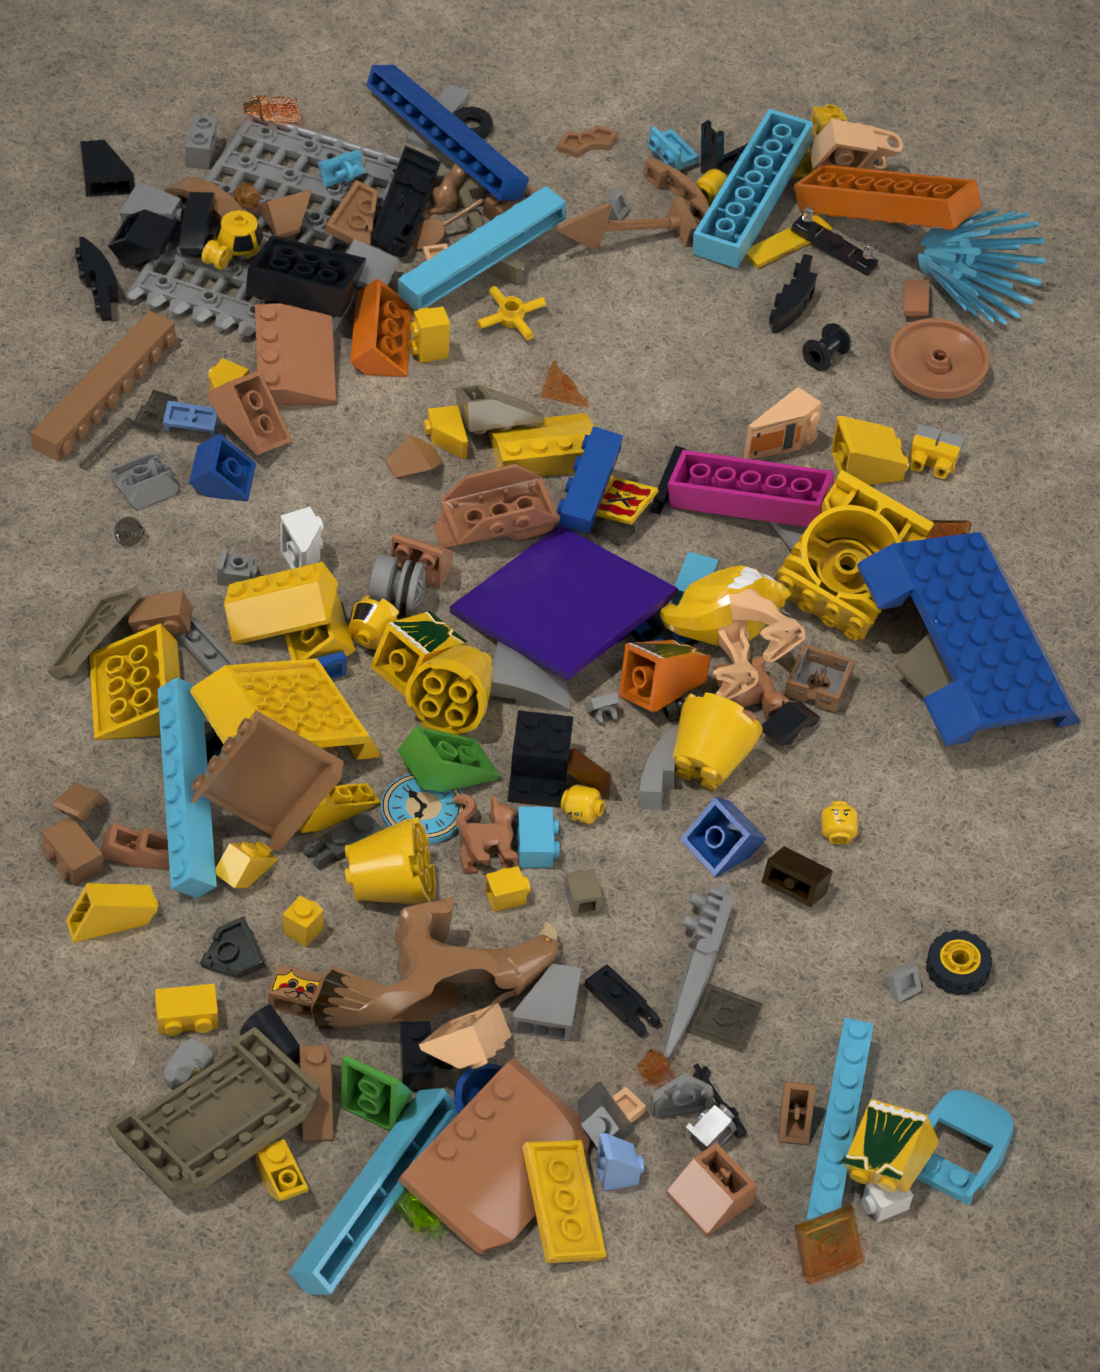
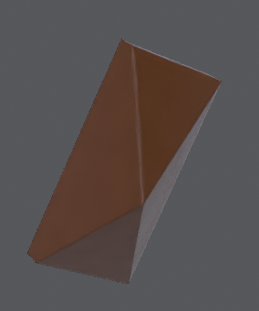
(589, 773)

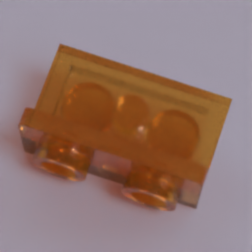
(274, 109)

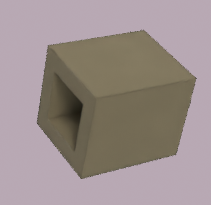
(583, 892)

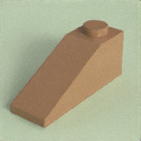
(316, 1063)

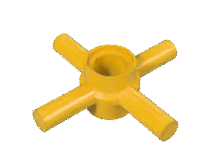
(511, 312)

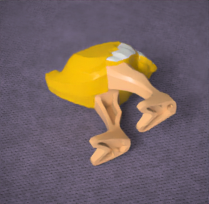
(729, 612)

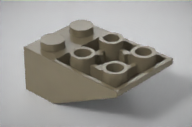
(490, 409)

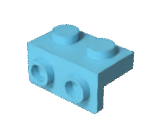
(672, 149)

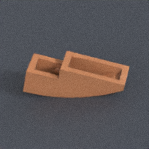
(136, 848)

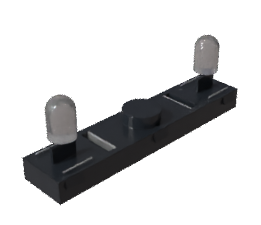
(834, 243)

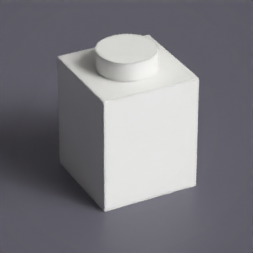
(884, 1203)

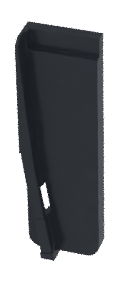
(404, 202)

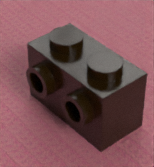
(797, 876)

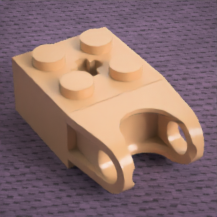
(853, 145)

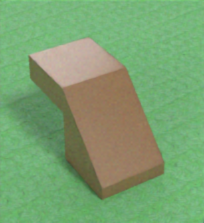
(79, 802)

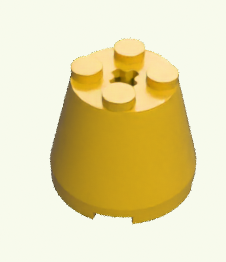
(451, 690)
(712, 739)
(392, 865)

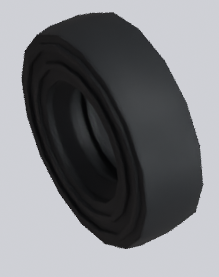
(478, 115)

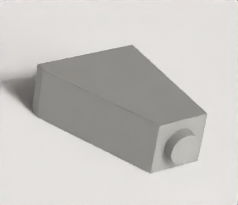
(154, 200)
(550, 1004)

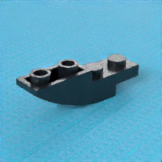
(97, 275)
(794, 297)

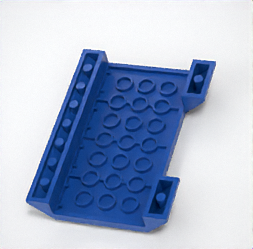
(979, 631)

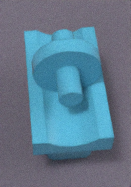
(341, 168)

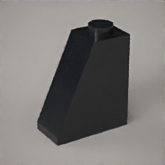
(104, 170)

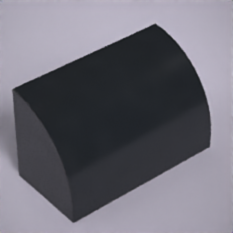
(273, 1027)

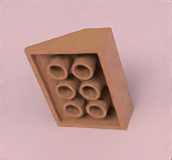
(295, 354)

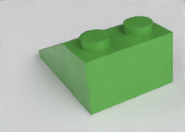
(445, 760)
(373, 1094)

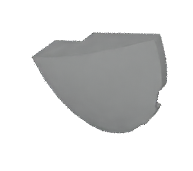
(527, 681)

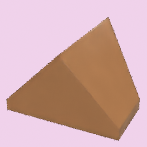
(285, 213)
(413, 457)

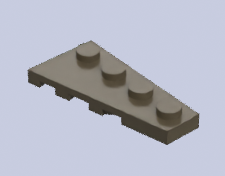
(93, 630)

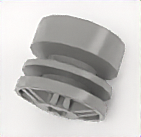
(398, 585)

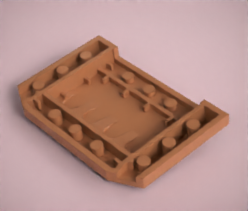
(477, 1167)

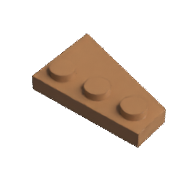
(354, 215)

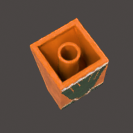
(661, 672)

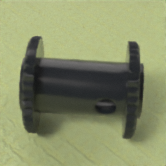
(819, 353)

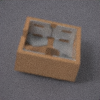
(823, 672)

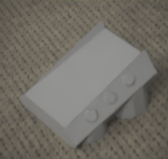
(144, 480)

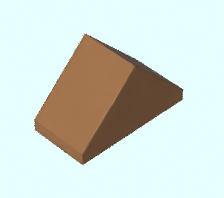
(796, 1112)

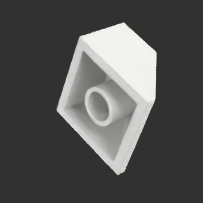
(301, 537)

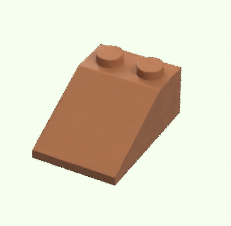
(251, 412)

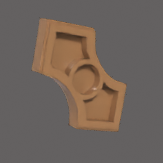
(578, 143)

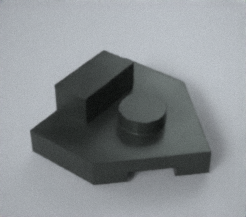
(233, 950)

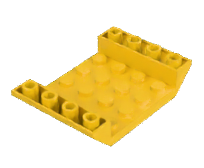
(288, 692)

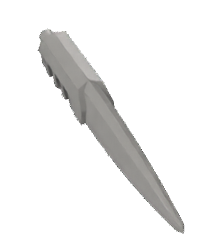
(706, 939)

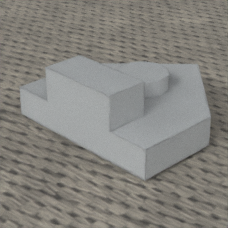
(681, 1097)

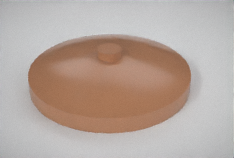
(938, 358)

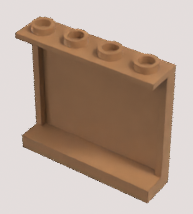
(269, 777)

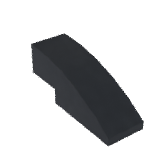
(196, 223)

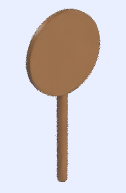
(433, 231)

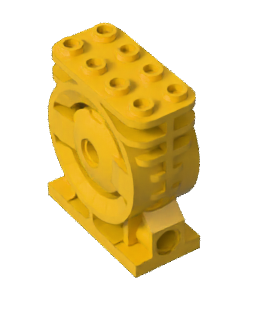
(861, 524)

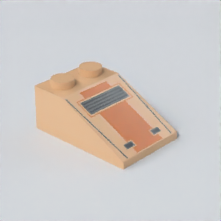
(784, 426)

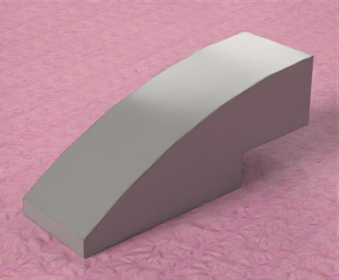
(658, 773)

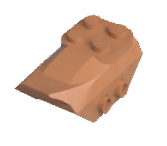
(495, 505)

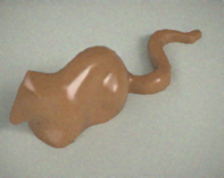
(446, 196)

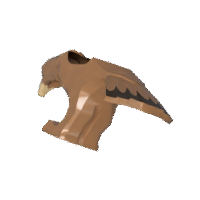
(429, 973)

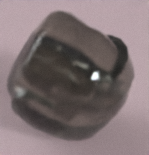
(128, 531)

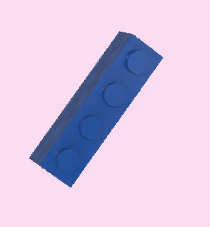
(590, 480)

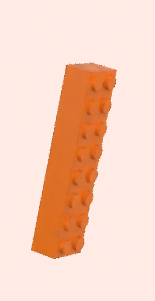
(888, 196)

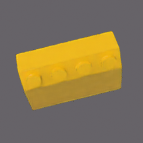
(544, 448)
(127, 683)

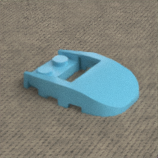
(979, 1120)

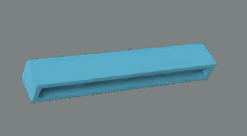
(481, 249)
(182, 760)
(840, 1118)
(372, 1194)

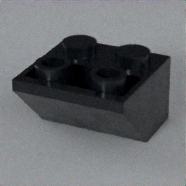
(142, 237)

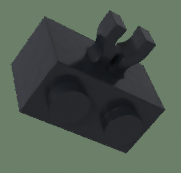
(415, 1063)

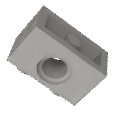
(201, 142)

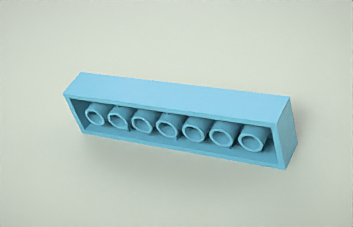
(752, 188)

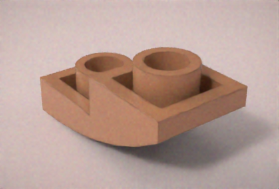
(916, 298)

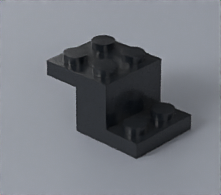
(540, 758)

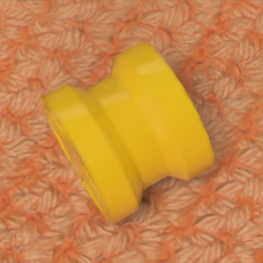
(216, 255)

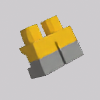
(941, 456)

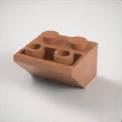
(436, 558)
(712, 1189)

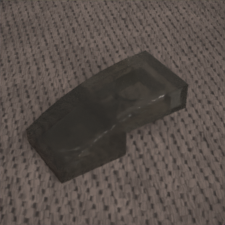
(151, 416)
(612, 530)

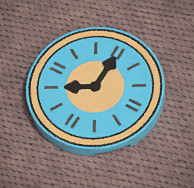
(435, 809)

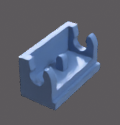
(191, 417)

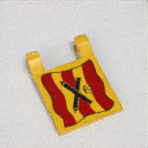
(625, 500)

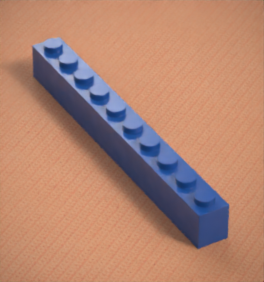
(448, 132)

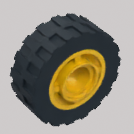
(963, 948)

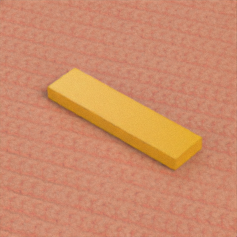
(779, 245)

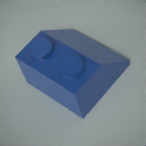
(222, 470)
(722, 837)

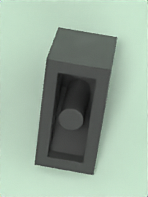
(602, 1115)

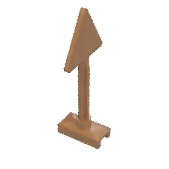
(591, 225)

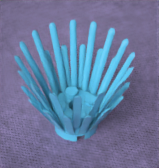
(954, 255)

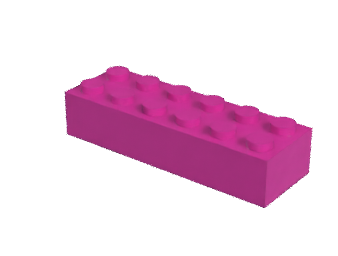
(748, 488)

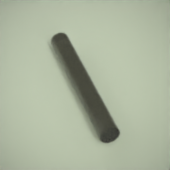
(106, 444)

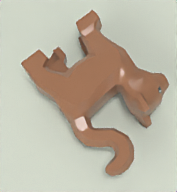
(762, 693)
(481, 839)

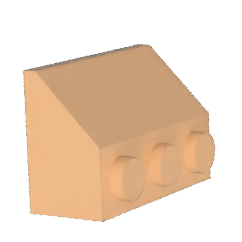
(469, 1038)

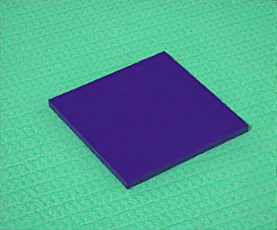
(563, 601)

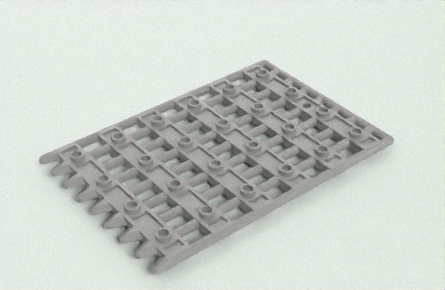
(283, 140)

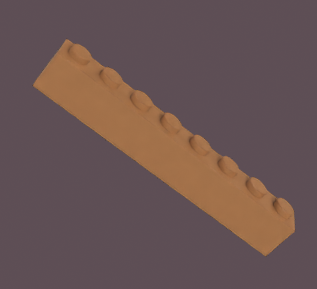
(103, 386)

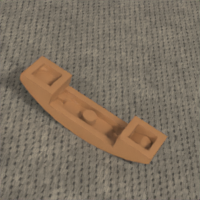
(664, 175)
(223, 201)

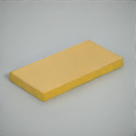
(564, 1201)

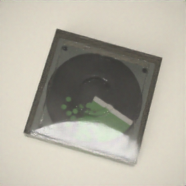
(724, 1017)

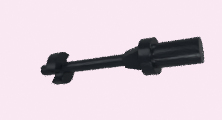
(703, 1074)

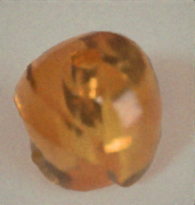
(246, 195)
(653, 1067)

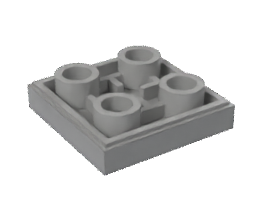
(377, 265)

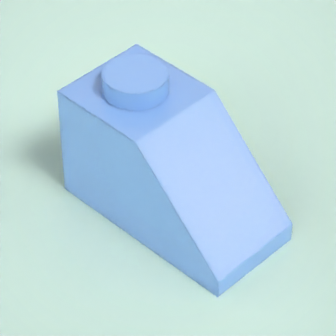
(617, 1163)

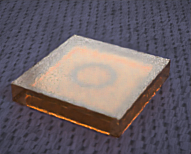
(828, 1244)

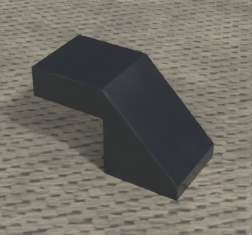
(788, 722)

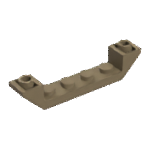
(510, 267)

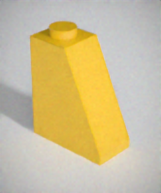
(110, 909)

